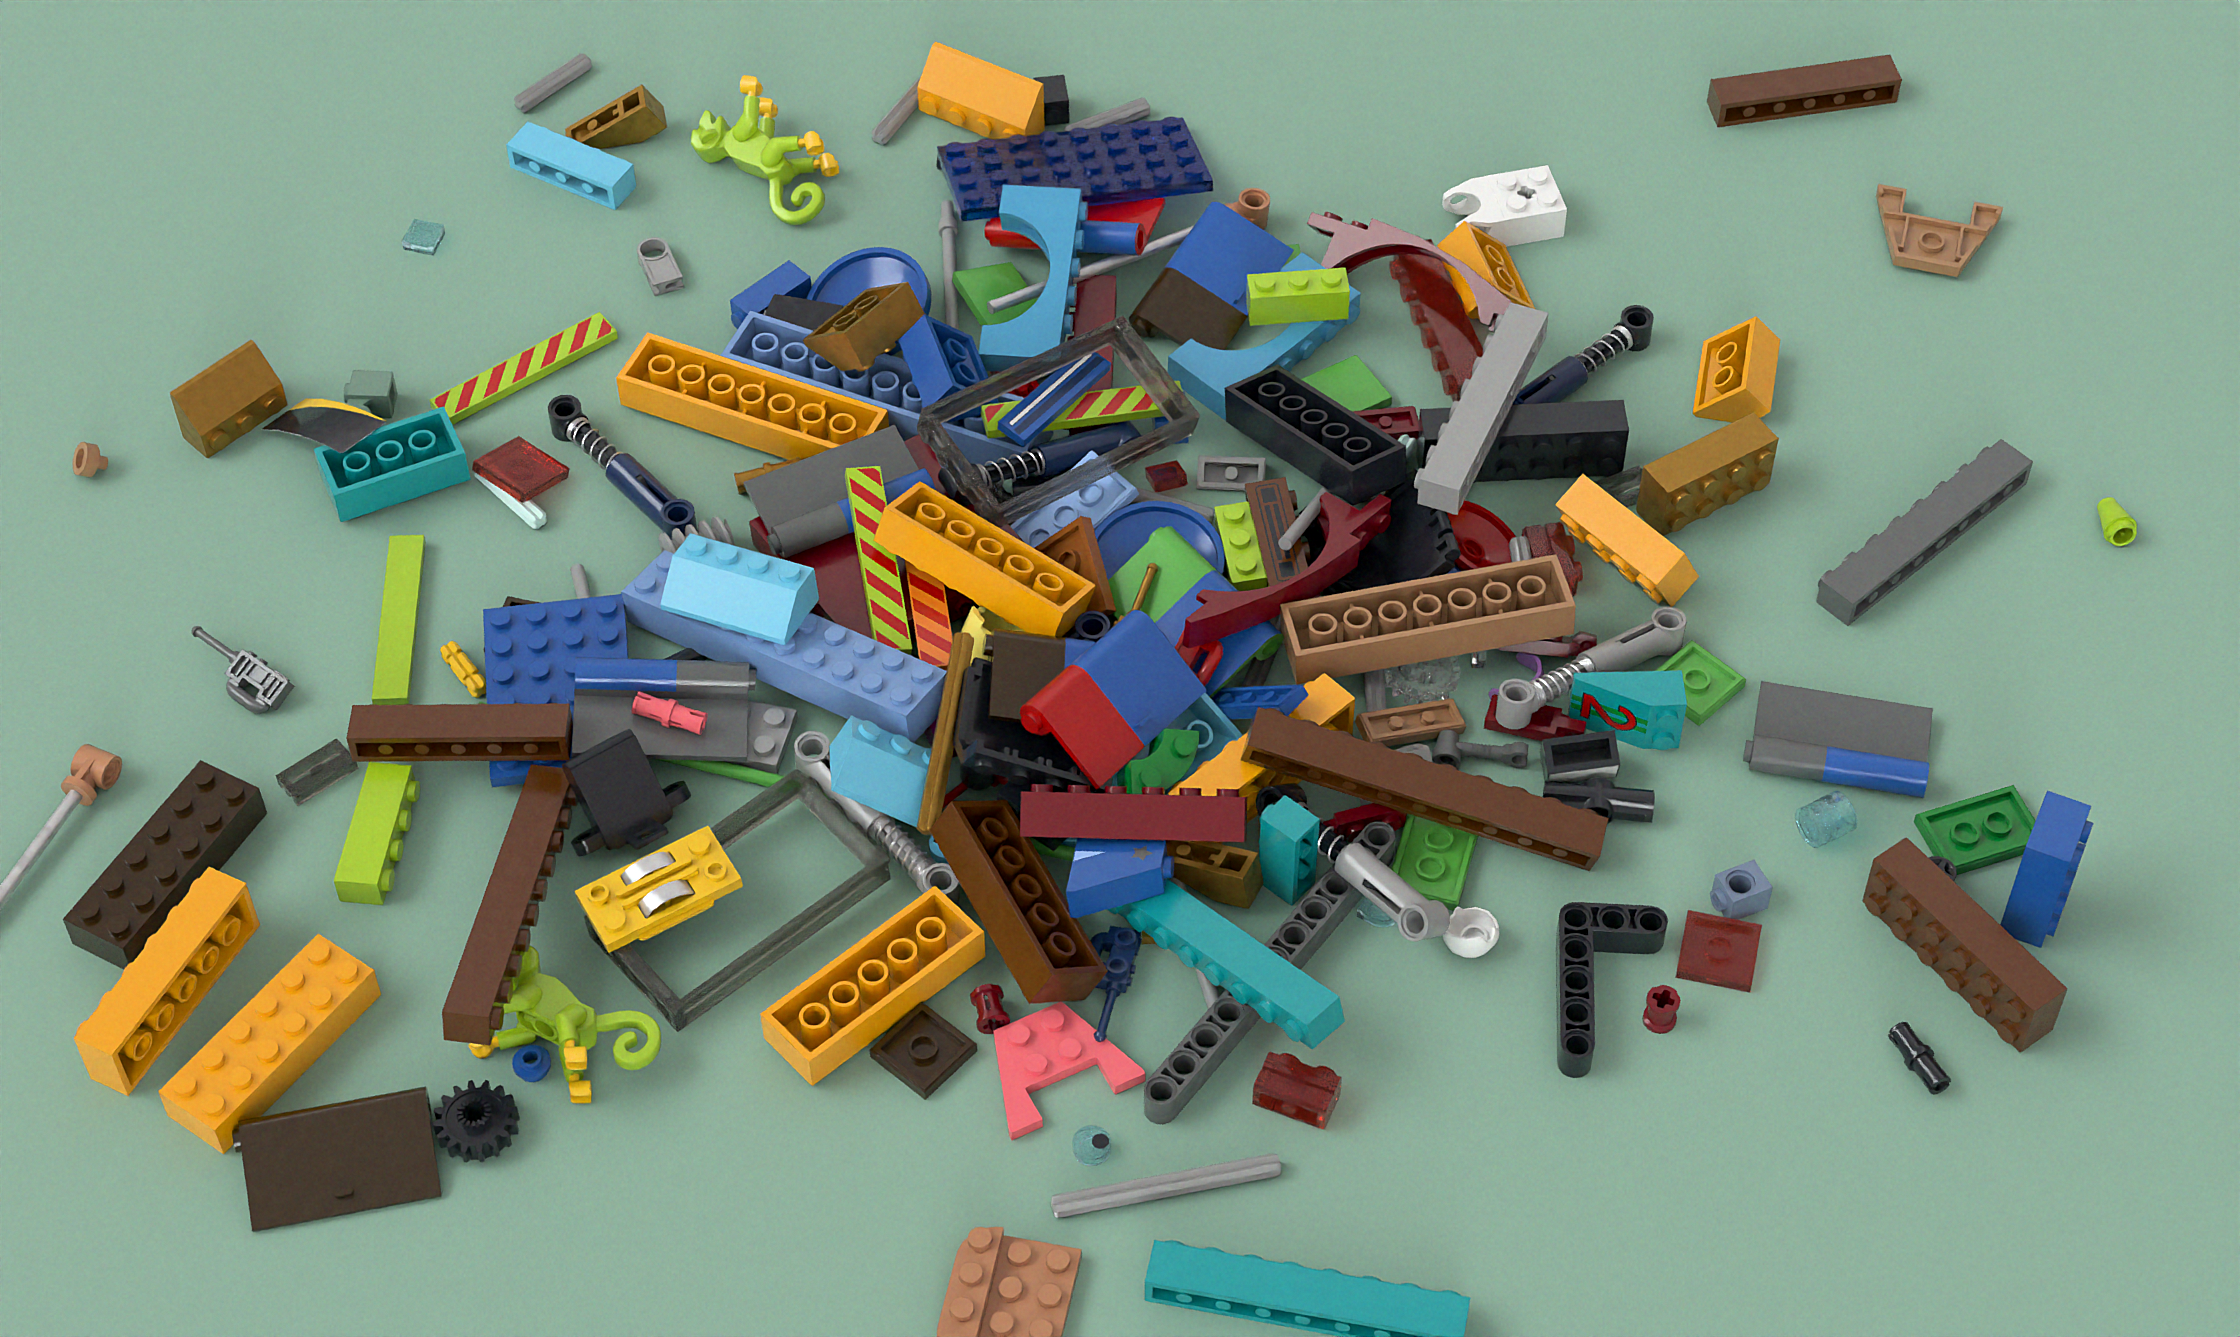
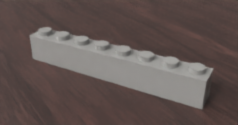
(1482, 408)

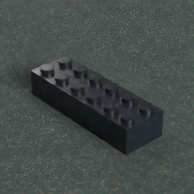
(1316, 434)
(1545, 440)

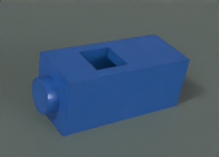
(785, 280)

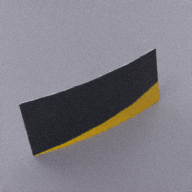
(327, 423)

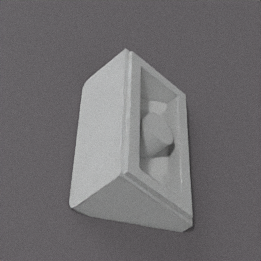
(1229, 472)

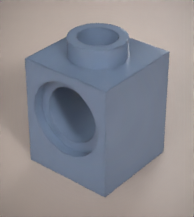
(1753, 889)

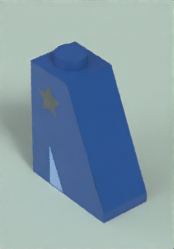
(1116, 873)

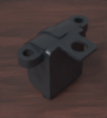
(620, 795)

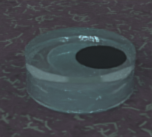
(1091, 1145)

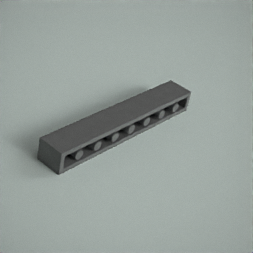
(1923, 532)

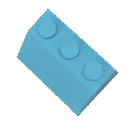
(879, 769)

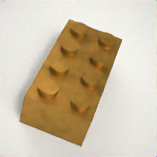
(1707, 474)

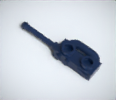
(1123, 949)

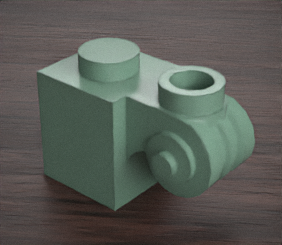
(372, 392)

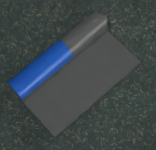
(810, 500)
(609, 686)
(1840, 739)

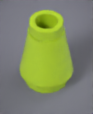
(2116, 523)

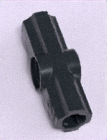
(1604, 798)

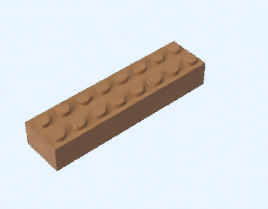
(1427, 619)

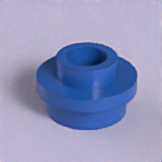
(534, 1071)

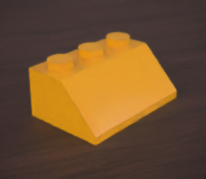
(1489, 260)
(1737, 372)

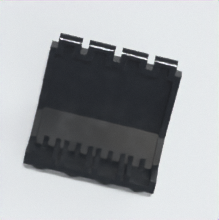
(1412, 547)
(1007, 746)

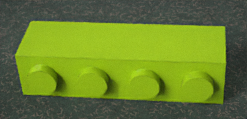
(376, 833)

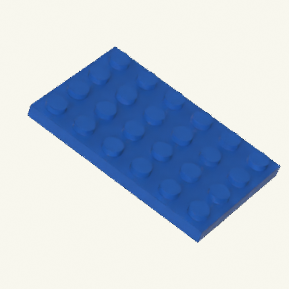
(534, 656)

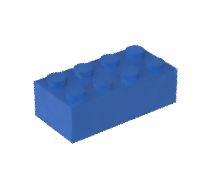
(2047, 869)

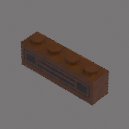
(1272, 515)

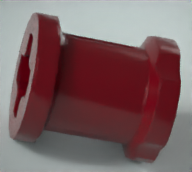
(989, 1008)
(1661, 1010)

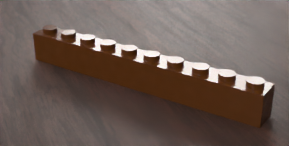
(1424, 788)
(509, 908)

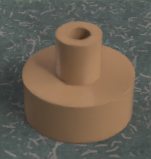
(88, 460)

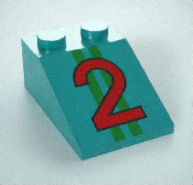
(1639, 705)

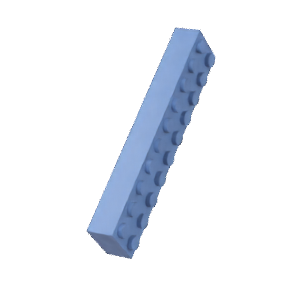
(887, 384)
(818, 663)

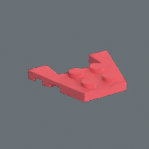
(1049, 1049)

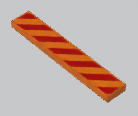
(929, 616)

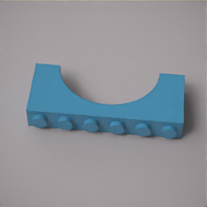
(1053, 222)
(1207, 370)

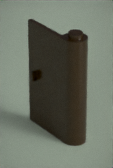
(338, 1158)

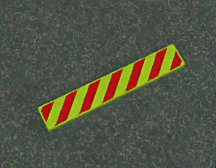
(525, 368)
(1088, 410)
(877, 565)

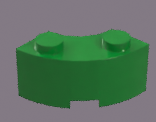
(1167, 761)

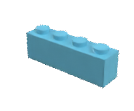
(571, 165)

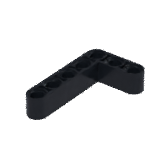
(1581, 942)

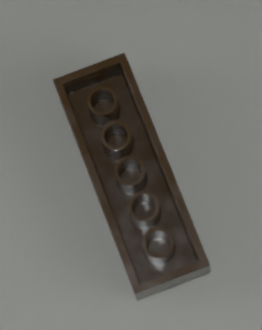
(187, 834)

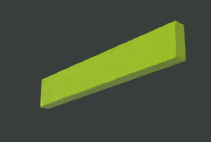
(398, 620)

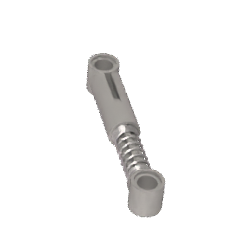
(1658, 636)
(875, 823)

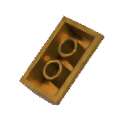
(866, 327)
(228, 399)

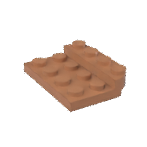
(1008, 1287)

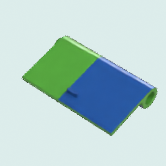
(1173, 599)

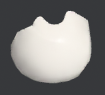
(1471, 932)

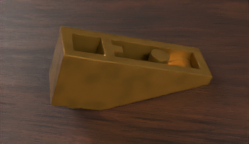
(621, 122)
(1217, 870)

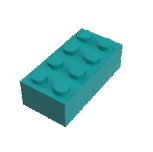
(394, 465)

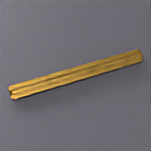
(942, 744)

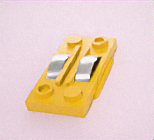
(659, 890)

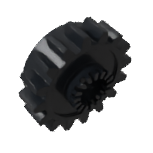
(494, 1118)

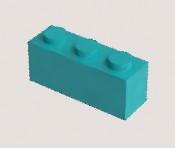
(1288, 849)

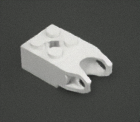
(1512, 205)

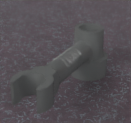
(1450, 751)

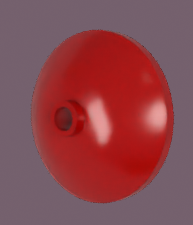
(1481, 537)

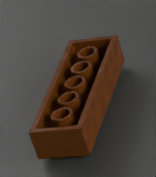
(1018, 901)
(1963, 945)

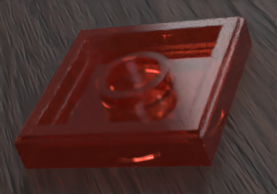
(520, 469)
(1718, 951)

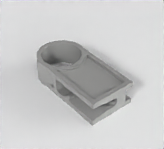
(660, 271)

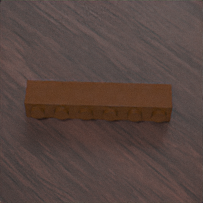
(1804, 90)
(460, 732)

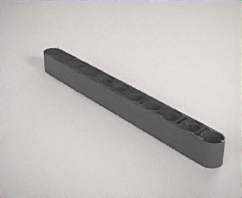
(1225, 1036)

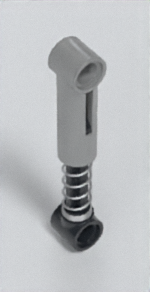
(1416, 915)

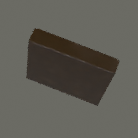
(923, 1050)

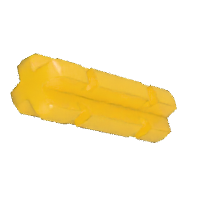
(464, 669)

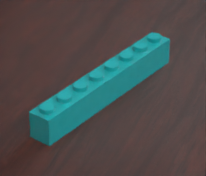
(1237, 963)
(1299, 1295)

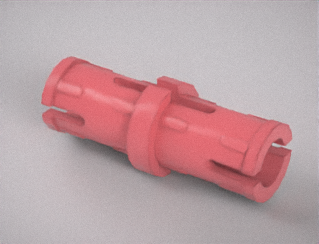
(669, 713)

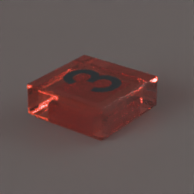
(1166, 476)

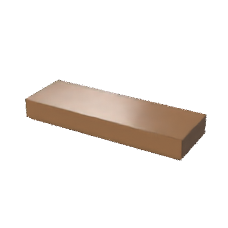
(1410, 722)

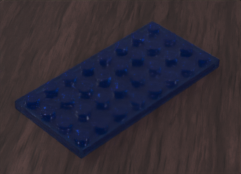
(1104, 162)

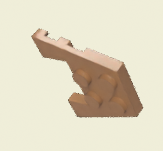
(1932, 242)

